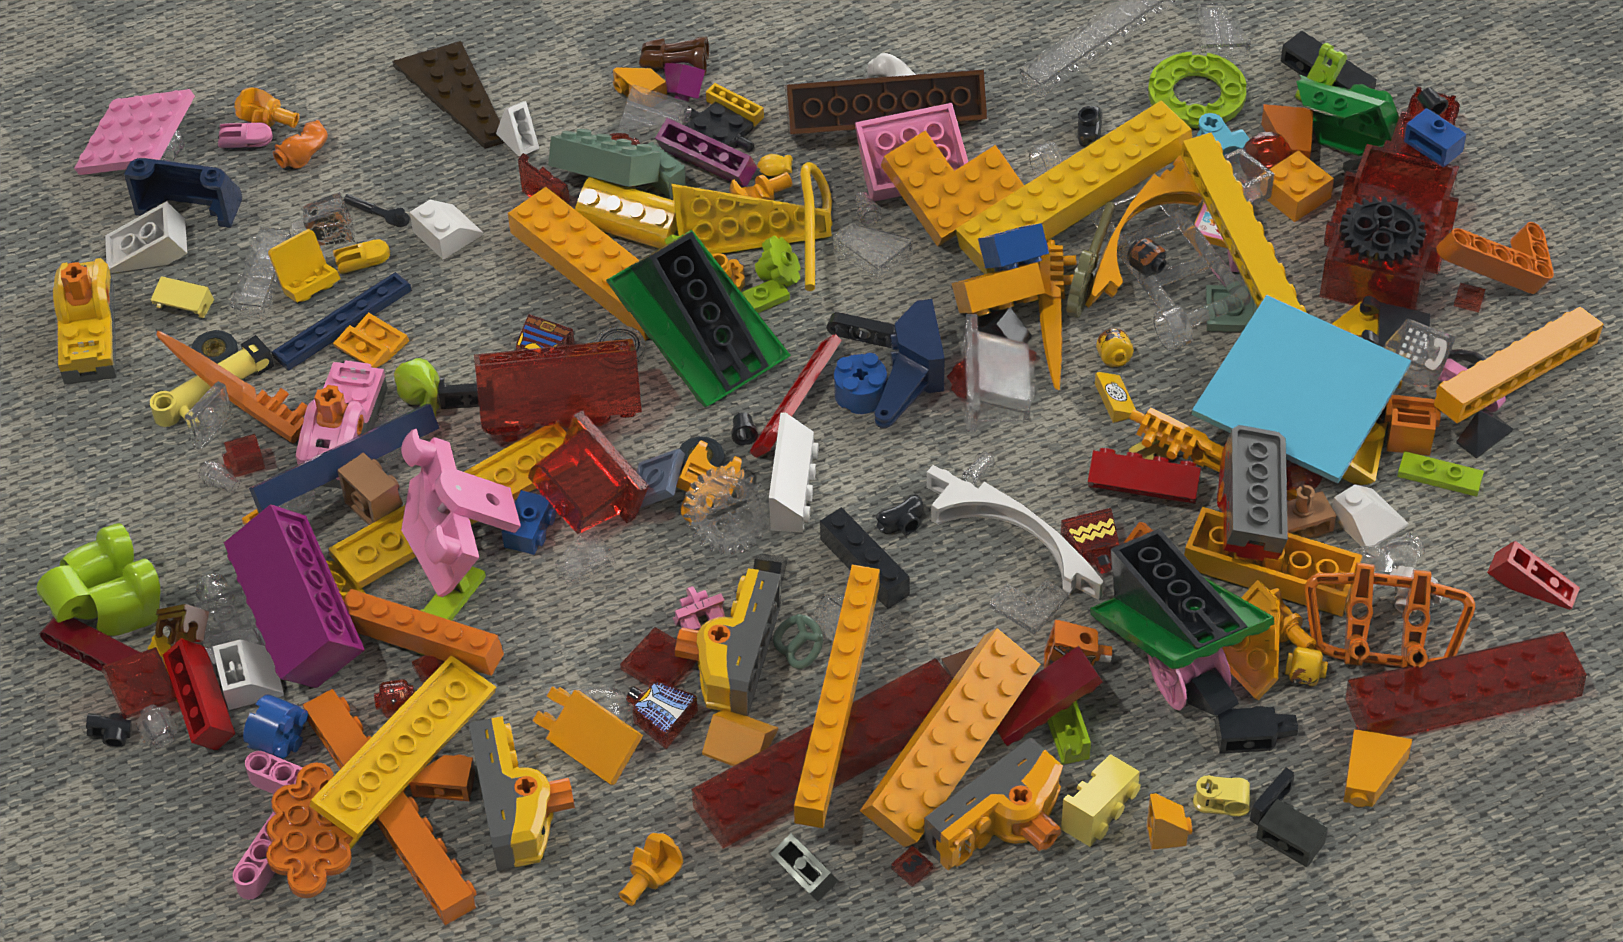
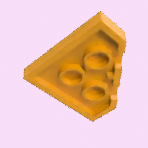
(1256, 657)

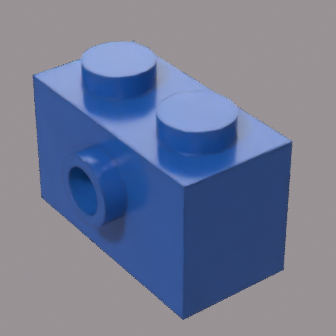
(1435, 137)
(534, 516)

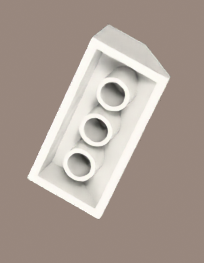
(792, 476)

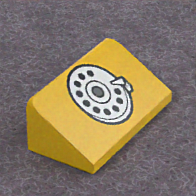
(1114, 396)

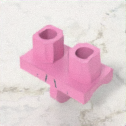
(688, 615)

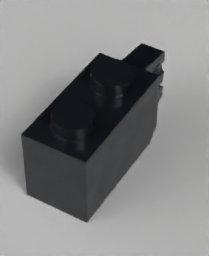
(1252, 729)

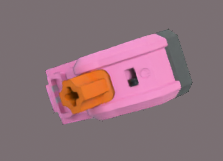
(341, 410)

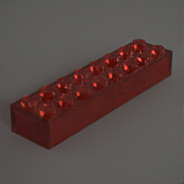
(1467, 687)

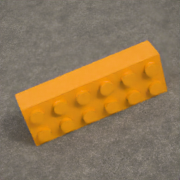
(1289, 573)

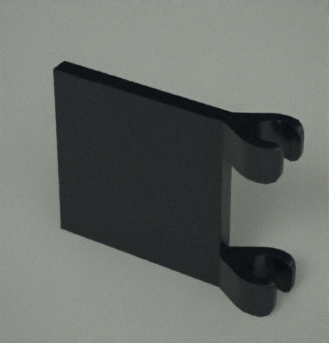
(1389, 319)

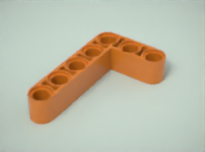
(1522, 266)

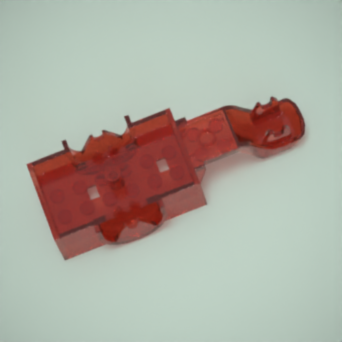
(1410, 178)

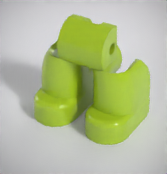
(104, 584)

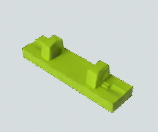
(450, 604)

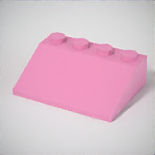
(884, 134)

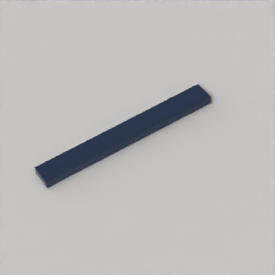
(325, 466)

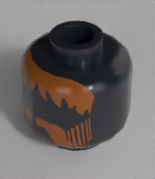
(1147, 257)

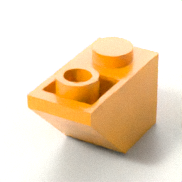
(640, 77)

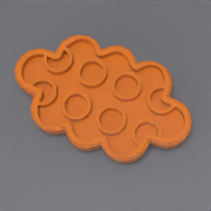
(303, 841)

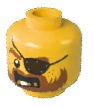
(1113, 345)
(1306, 666)

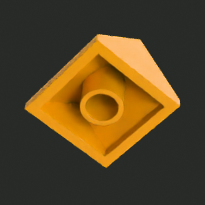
(736, 737)

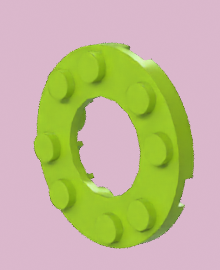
(1212, 66)

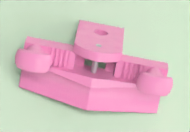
(440, 510)

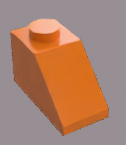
(446, 779)

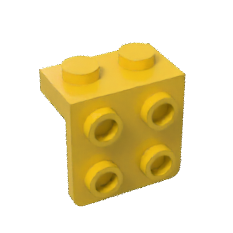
(302, 267)

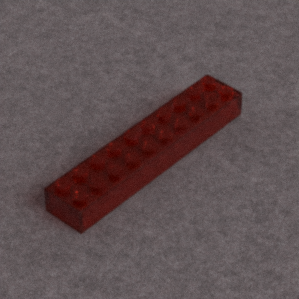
(768, 782)

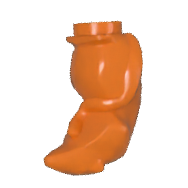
(298, 149)

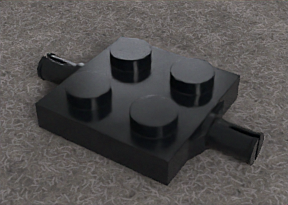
(722, 125)

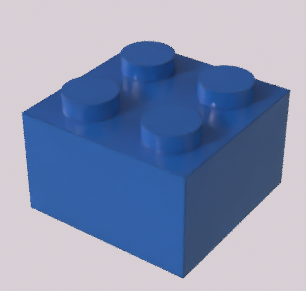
(1016, 245)

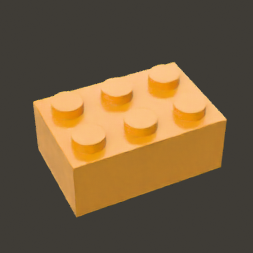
(998, 289)

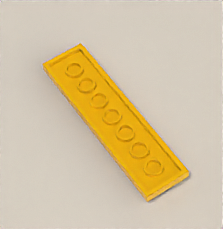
(402, 747)

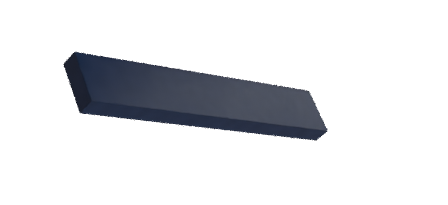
(333, 325)

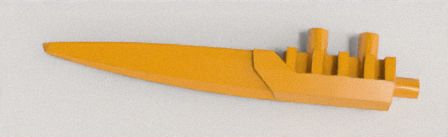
(1051, 306)
(1181, 438)

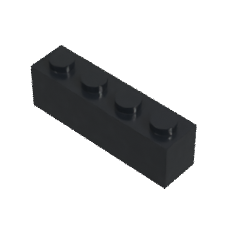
(1303, 50)
(856, 547)

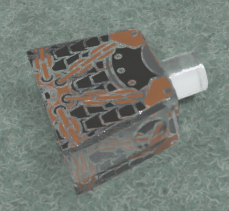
(328, 221)

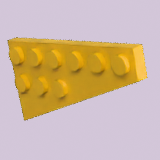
(740, 222)

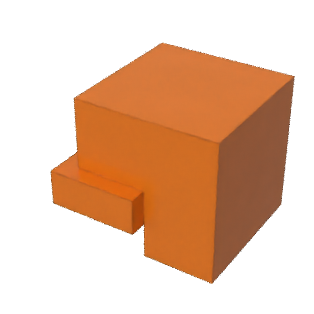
(1411, 424)

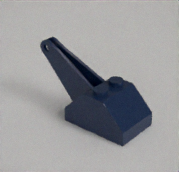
(916, 362)

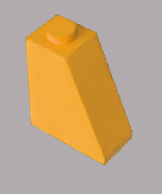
(1373, 765)

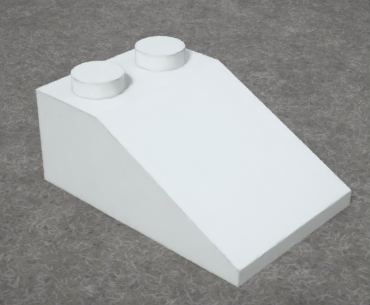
(147, 241)

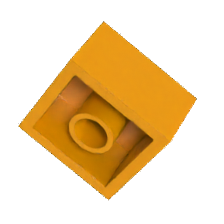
(1299, 186)

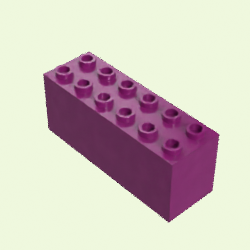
(293, 597)

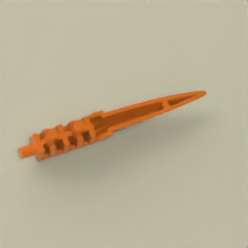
(262, 407)

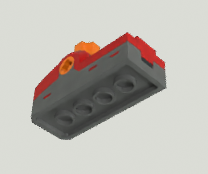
(1254, 493)

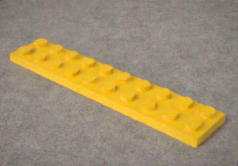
(383, 545)

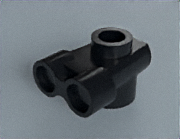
(112, 728)

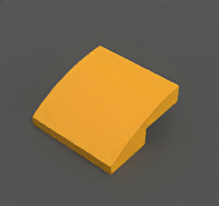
(371, 341)

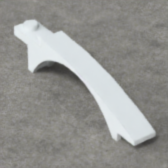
(964, 500)

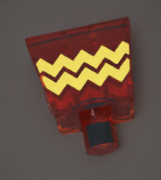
(1092, 537)

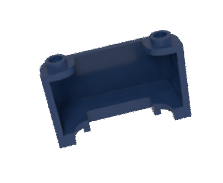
(156, 181)

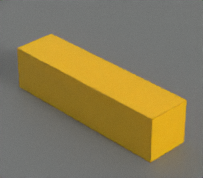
(736, 103)

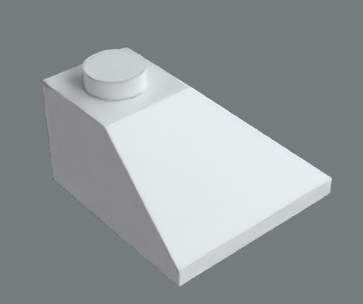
(1366, 516)

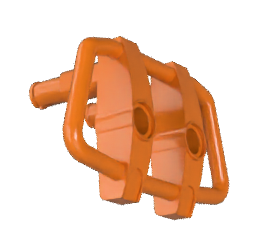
(1356, 632)

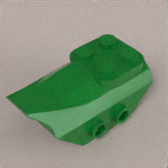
(1350, 116)

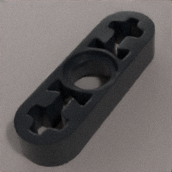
(841, 325)

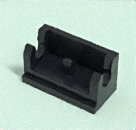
(457, 395)

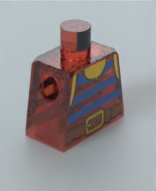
(543, 333)

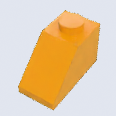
(1167, 823)

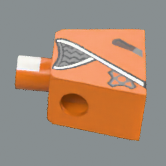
(1067, 636)

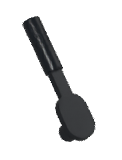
(394, 217)

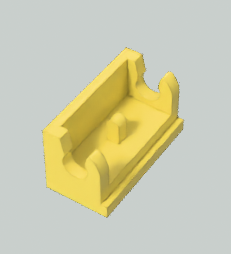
(182, 296)

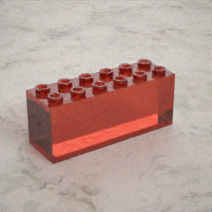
(557, 383)

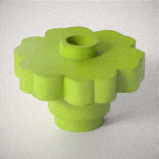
(778, 262)

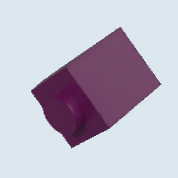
(683, 80)

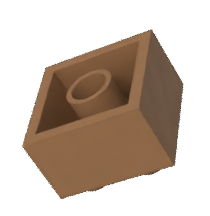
(369, 489)

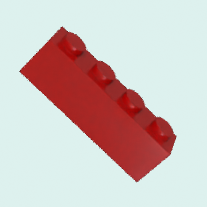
(1144, 476)
(198, 694)

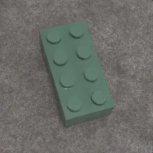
(604, 158)

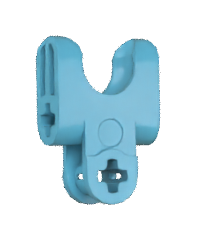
(1229, 140)

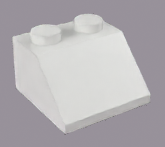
(443, 227)

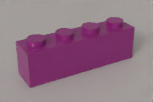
(706, 152)

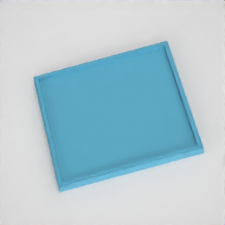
(1304, 382)

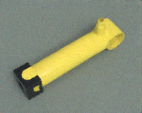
(169, 406)

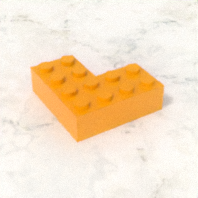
(947, 197)

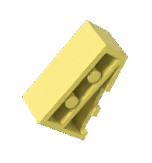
(1100, 800)

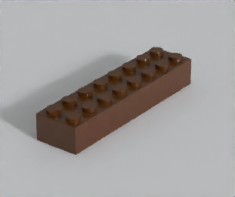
(843, 102)

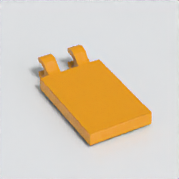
(590, 734)

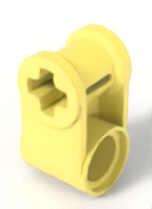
(1225, 796)

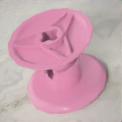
(1173, 681)

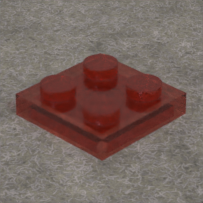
(656, 660)
(139, 682)

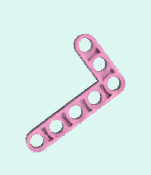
(268, 779)

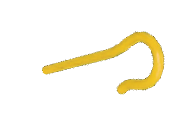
(807, 169)

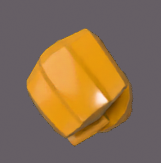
(261, 107)
(763, 187)
(1291, 625)
(652, 866)

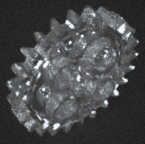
(716, 487)

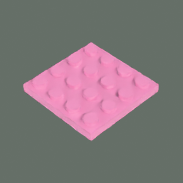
(134, 130)

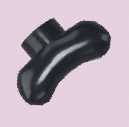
(1089, 124)
(901, 517)

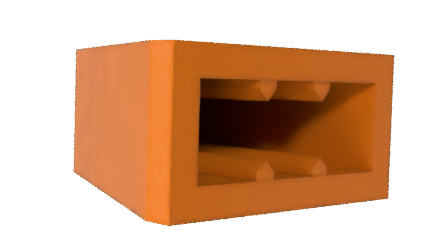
(1292, 123)

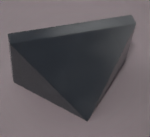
(1483, 433)

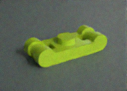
(1323, 72)

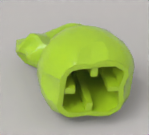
(417, 383)

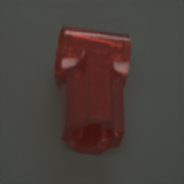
(1300, 476)

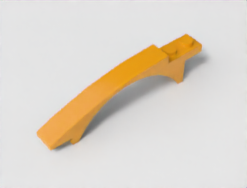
(1169, 188)

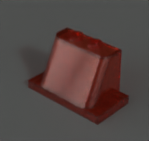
(588, 478)

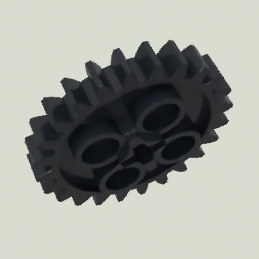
(1382, 231)

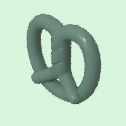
(799, 640)

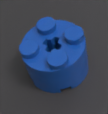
(859, 382)
(275, 727)

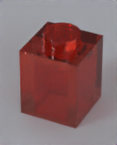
(243, 455)

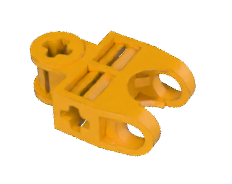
(696, 465)

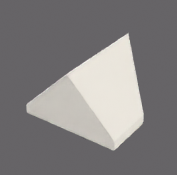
(517, 129)

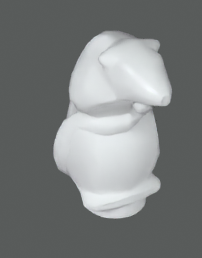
(887, 66)

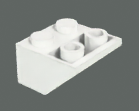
(246, 673)

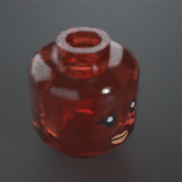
(392, 696)

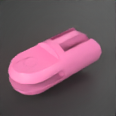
(244, 135)

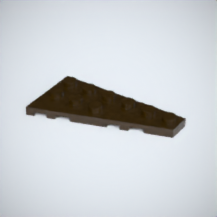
(454, 86)

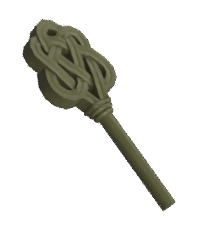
(1087, 263)

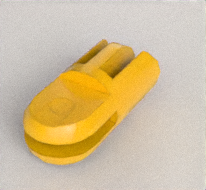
(361, 255)

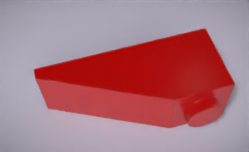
(1530, 575)

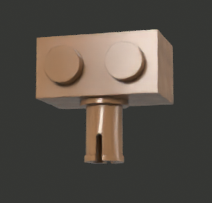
(1310, 514)

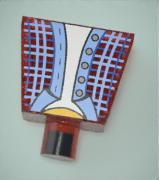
(662, 711)

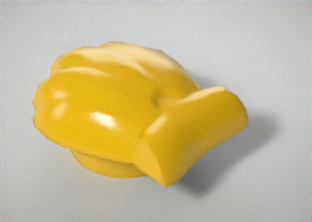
(775, 164)

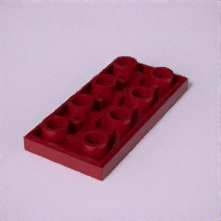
(1048, 694)

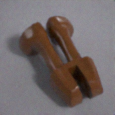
(657, 53)

